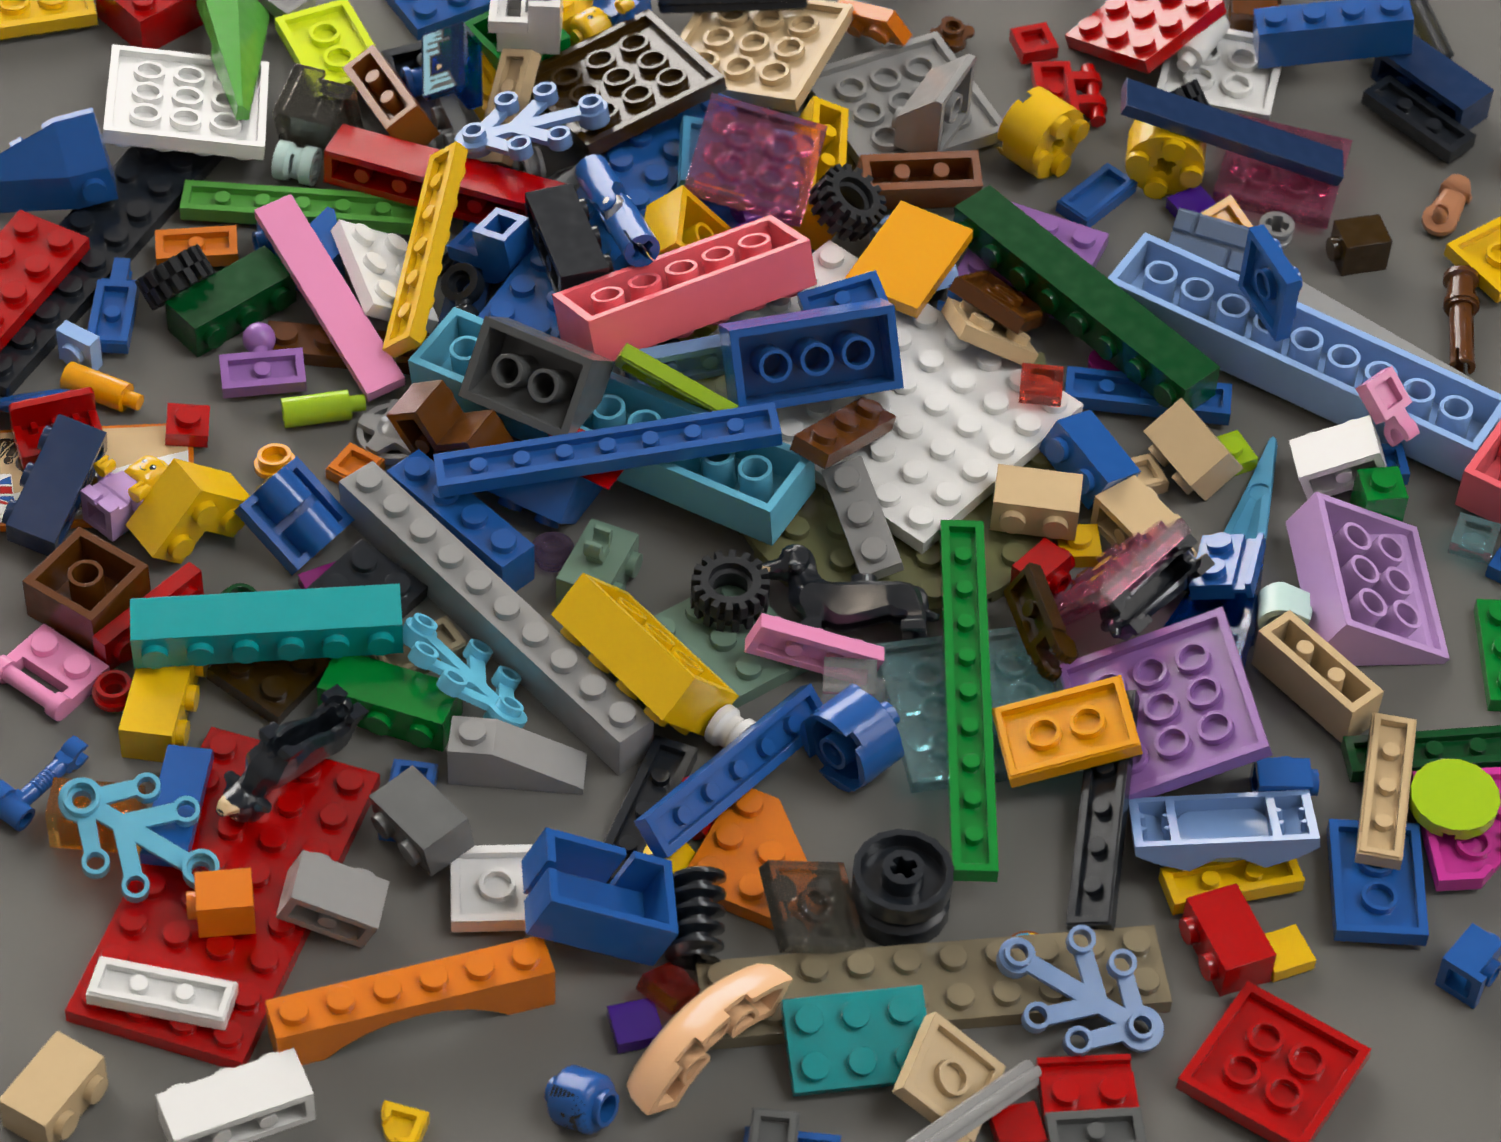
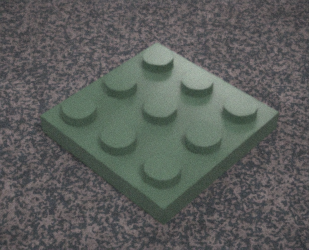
(725, 651)

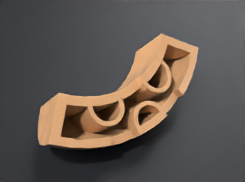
(681, 1046)

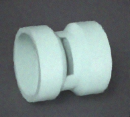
(296, 163)

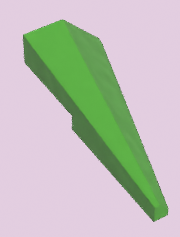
(237, 41)

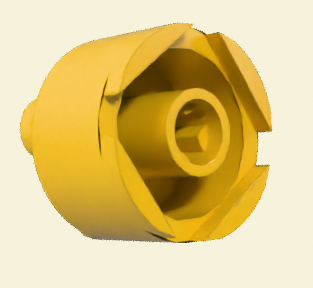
(1042, 133)
(1163, 160)

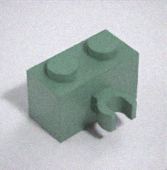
(602, 553)

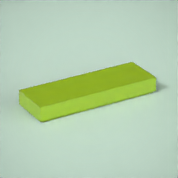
(669, 380)

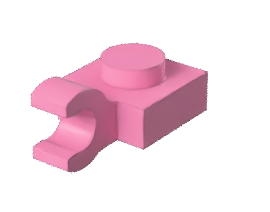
(1386, 402)

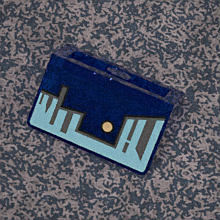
(452, 65)

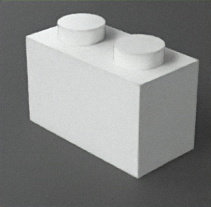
(1330, 457)

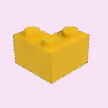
(183, 507)

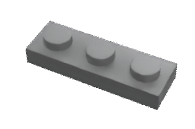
(862, 518)

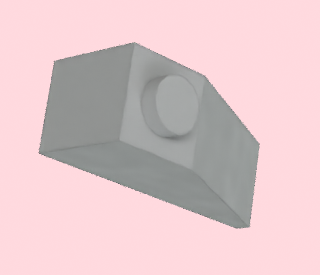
(509, 757)

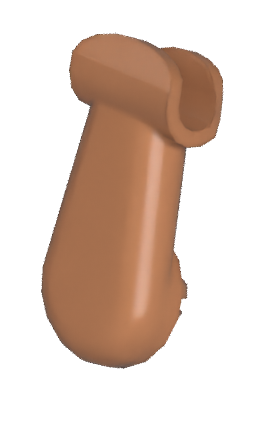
(1444, 213)

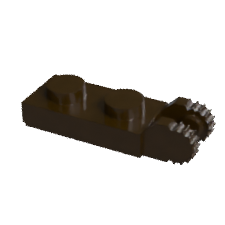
(1040, 622)

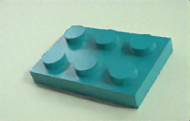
(850, 1038)

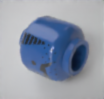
(581, 1099)

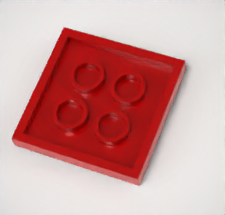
(1143, 31)
(1273, 1067)

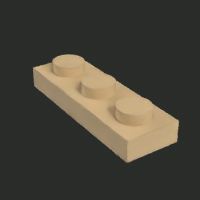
(517, 74)

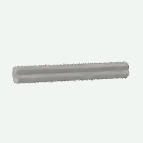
(981, 1105)

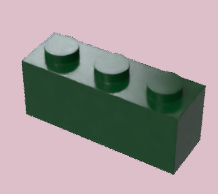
(230, 301)

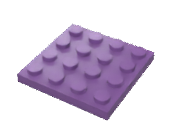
(1192, 702)

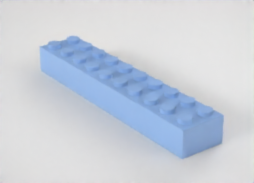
(1318, 361)

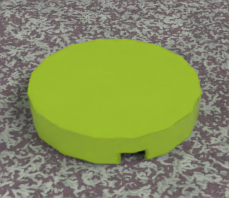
(1454, 798)

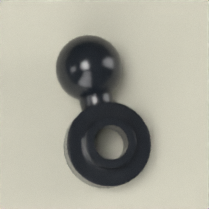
(454, 282)

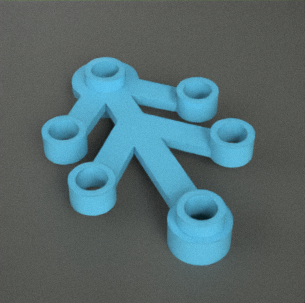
(464, 680)
(131, 829)

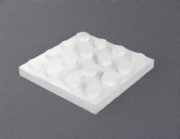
(179, 105)

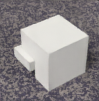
(527, 24)

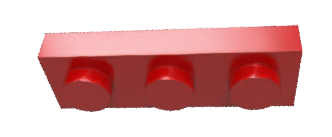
(113, 641)

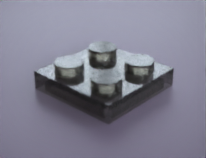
(811, 907)

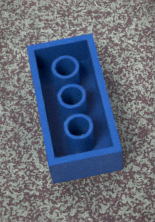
(812, 355)

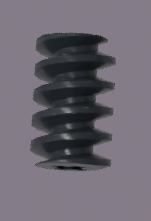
(696, 909)

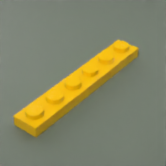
(425, 250)

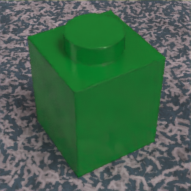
(1380, 491)

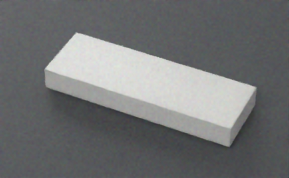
(162, 993)

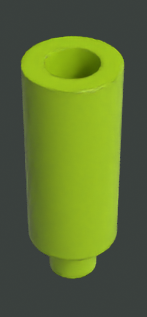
(320, 408)

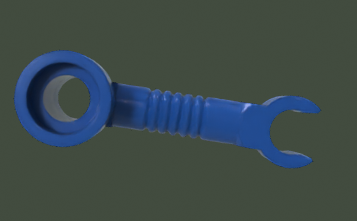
(16, 803)

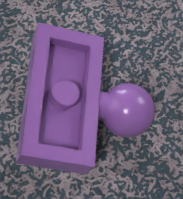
(262, 369)

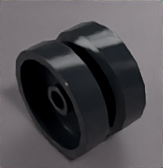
(902, 887)

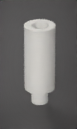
(1199, 48)

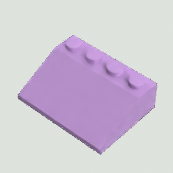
(1366, 584)

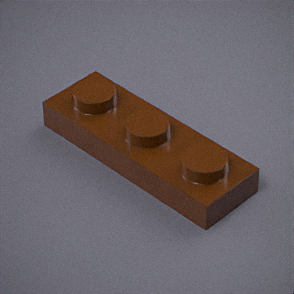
(843, 432)

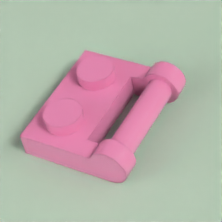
(57, 663)

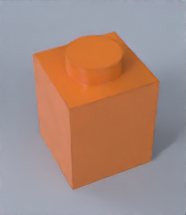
(222, 902)

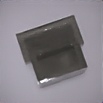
(314, 108)

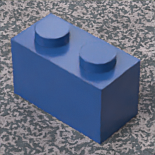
(1086, 447)

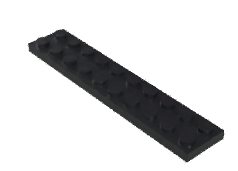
(148, 195)

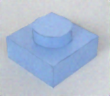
(78, 345)

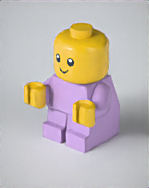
(118, 495)

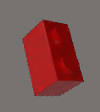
(1227, 939)

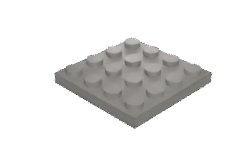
(881, 81)

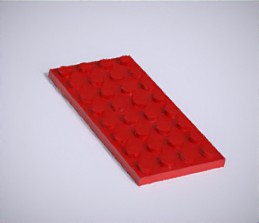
(311, 814)

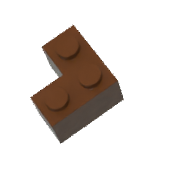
(435, 423)

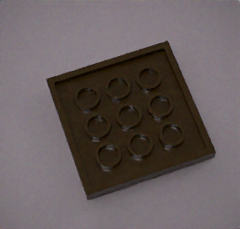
(640, 73)

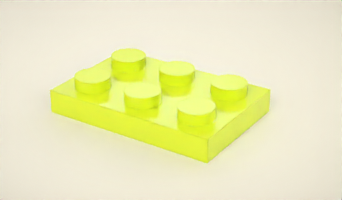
(324, 38)

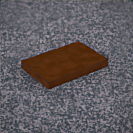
(999, 301)

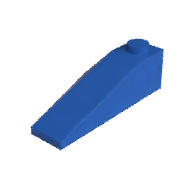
(57, 167)

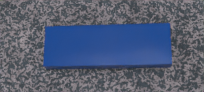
(182, 774)

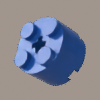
(853, 738)

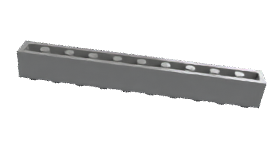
(499, 617)

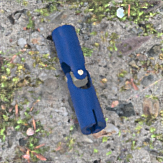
(617, 210)

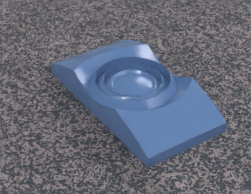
(1224, 828)

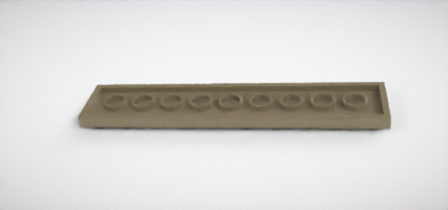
(956, 977)

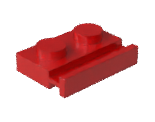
(1086, 1083)

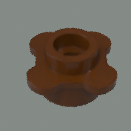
(954, 33)

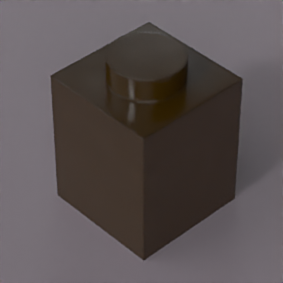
(1359, 245)

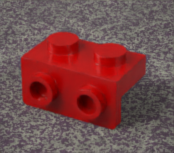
(33, 414)

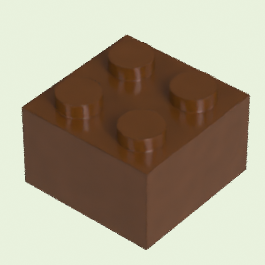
(84, 586)

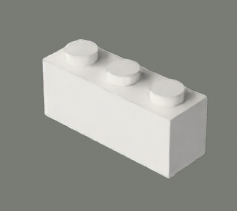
(239, 1102)

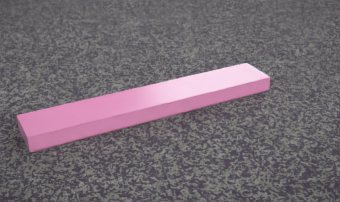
(329, 297)

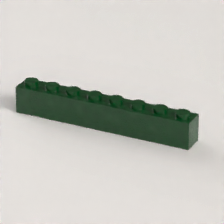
(1086, 301)

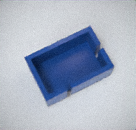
(575, 906)

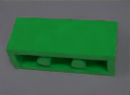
(397, 698)

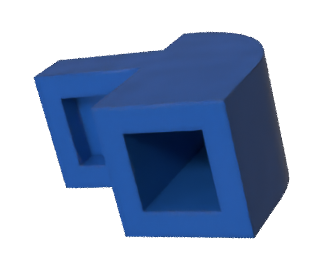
(494, 244)

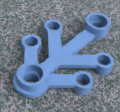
(530, 127)
(1086, 997)

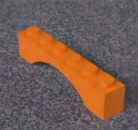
(494, 978)

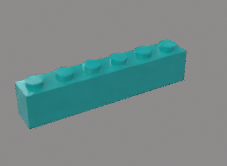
(266, 626)

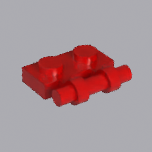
(1063, 82)

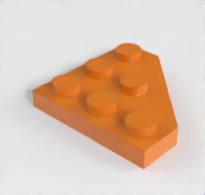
(741, 842)

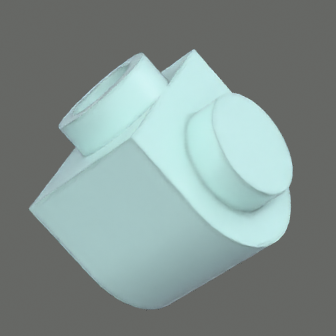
(1278, 599)

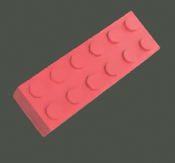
(687, 288)

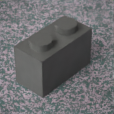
(421, 821)

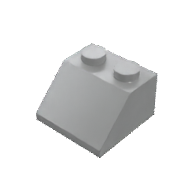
(935, 107)

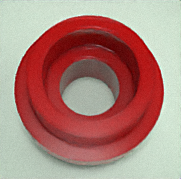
(106, 685)

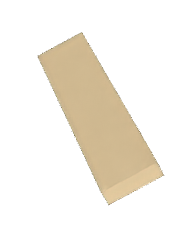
(1386, 791)

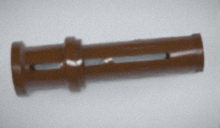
(1461, 307)

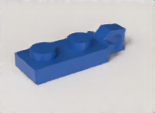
(115, 308)

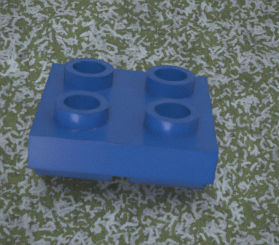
(294, 515)

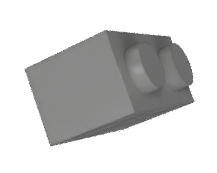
(332, 898)

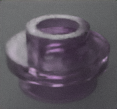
(552, 550)

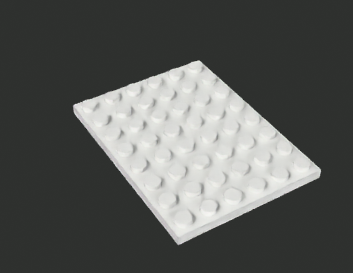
(950, 422)

